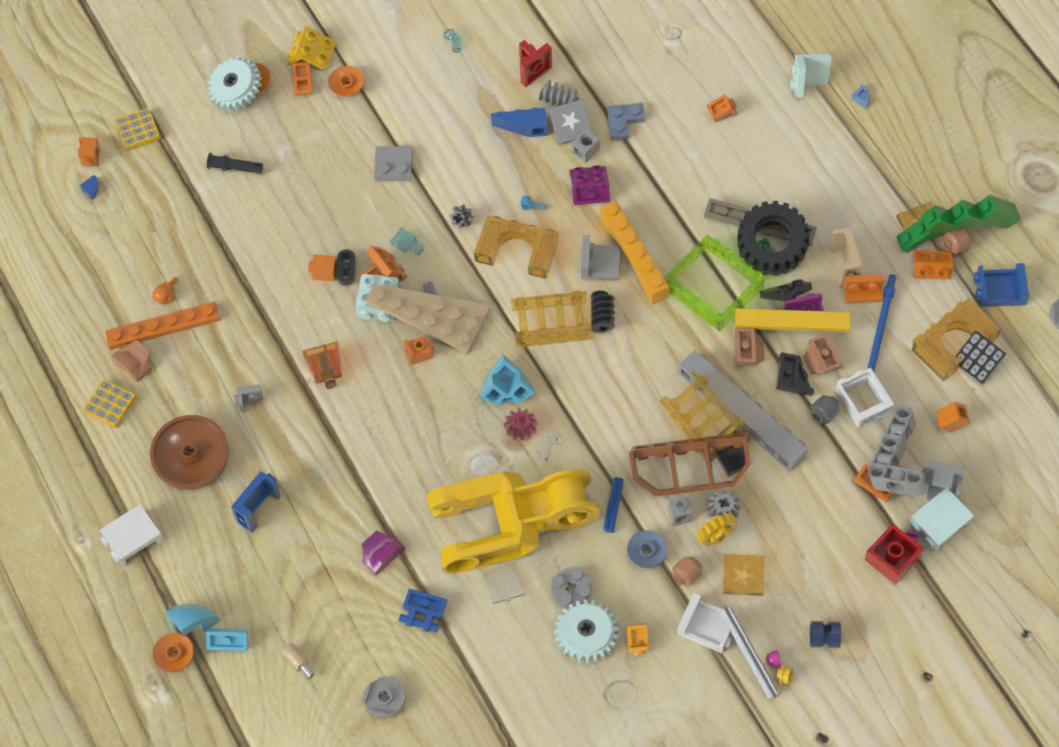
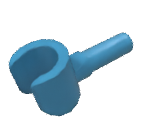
(526, 203)

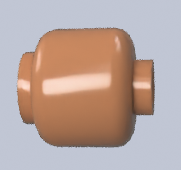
(957, 241)
(687, 571)

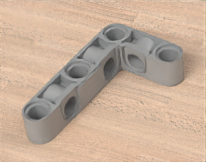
(884, 471)

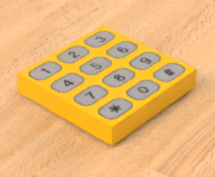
(137, 129)
(109, 403)

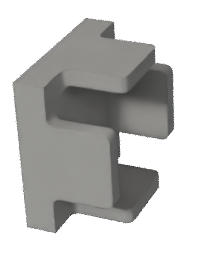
(942, 476)

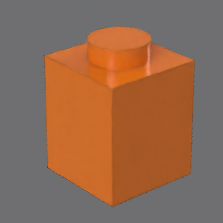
(323, 267)
(953, 417)

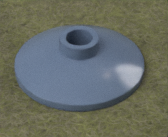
(647, 541)

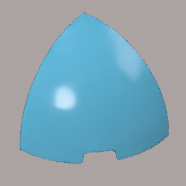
(506, 383)
(189, 616)

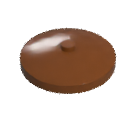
(189, 452)

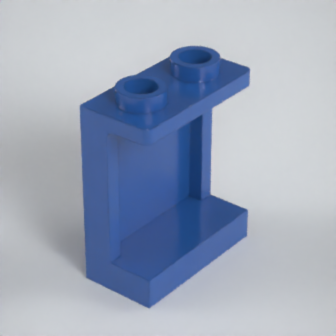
(1002, 286)
(252, 498)

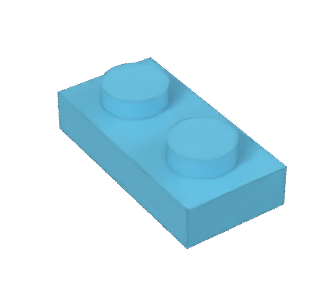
(227, 639)

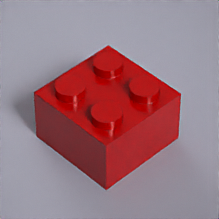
(894, 554)

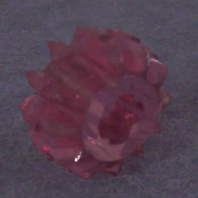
(520, 424)

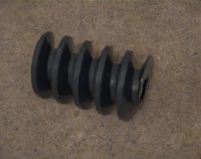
(602, 311)

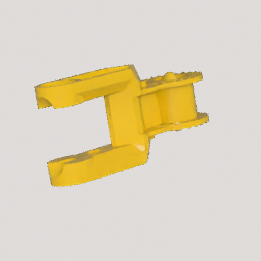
(522, 513)

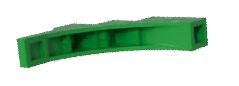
(938, 220)

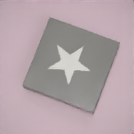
(569, 120)

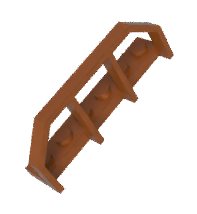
(681, 447)

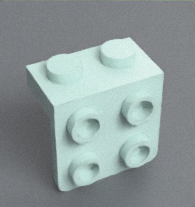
(810, 71)
(366, 310)

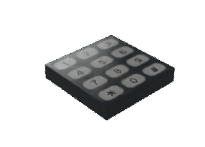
(980, 357)

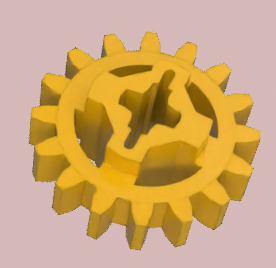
(716, 529)

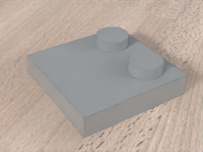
(393, 163)

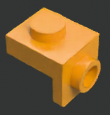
(637, 638)

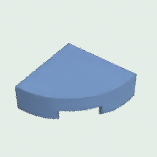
(861, 96)

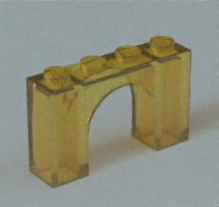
(498, 230)
(964, 317)

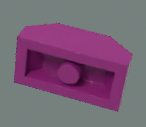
(380, 551)

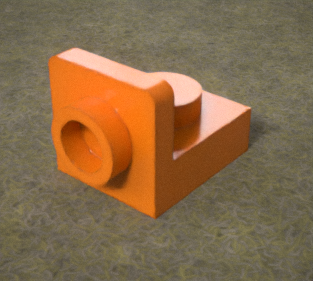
(722, 107)

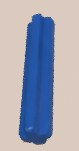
(613, 505)

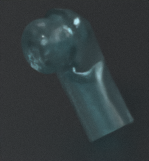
(452, 35)

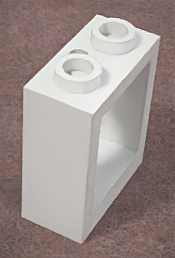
(872, 414)

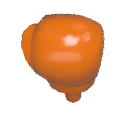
(164, 292)

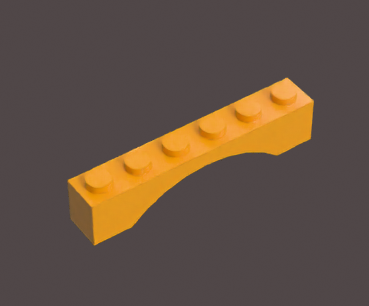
(646, 270)

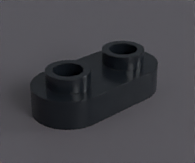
(346, 268)

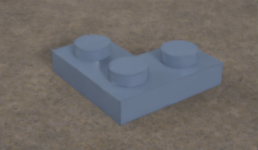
(621, 116)

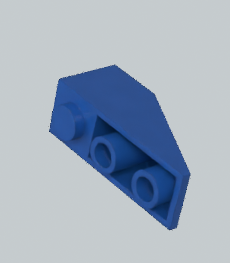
(523, 122)

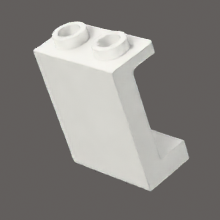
(130, 534)
(705, 625)

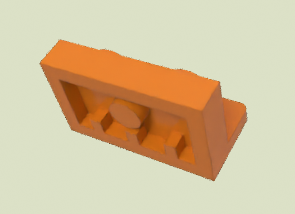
(932, 264)
(863, 288)

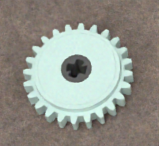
(234, 83)
(589, 645)

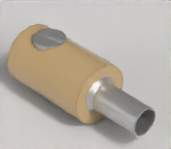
(297, 659)

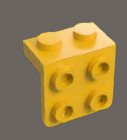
(312, 48)

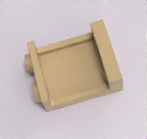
(844, 241)

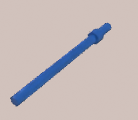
(888, 294)

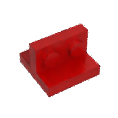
(534, 62)

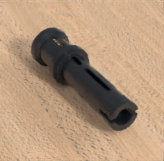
(225, 163)

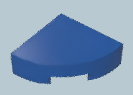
(90, 186)

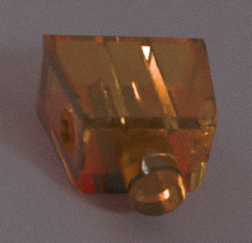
(324, 364)

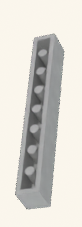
(762, 427)

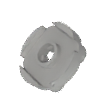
(570, 577)
(390, 707)

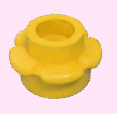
(785, 675)

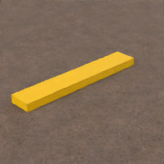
(792, 320)

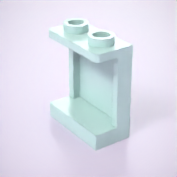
(940, 519)

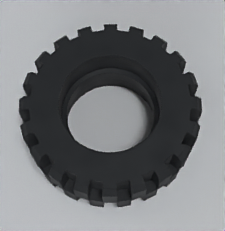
(773, 215)

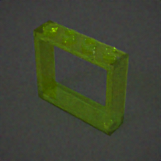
(695, 303)

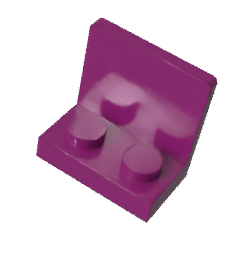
(590, 185)

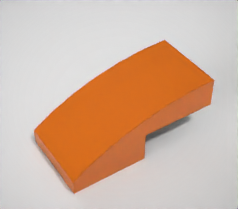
(302, 78)

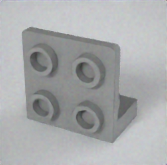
(599, 261)

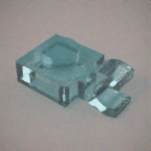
(405, 240)

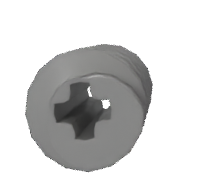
(557, 95)

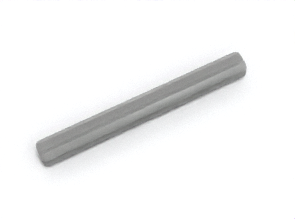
(749, 652)

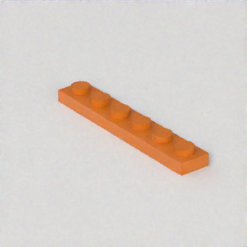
(163, 325)

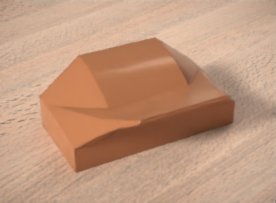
(748, 347)
(821, 355)
(133, 360)

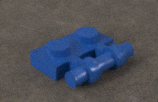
(424, 604)

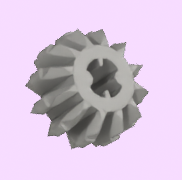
(720, 500)

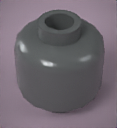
(825, 409)

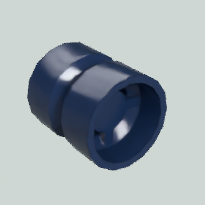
(825, 634)

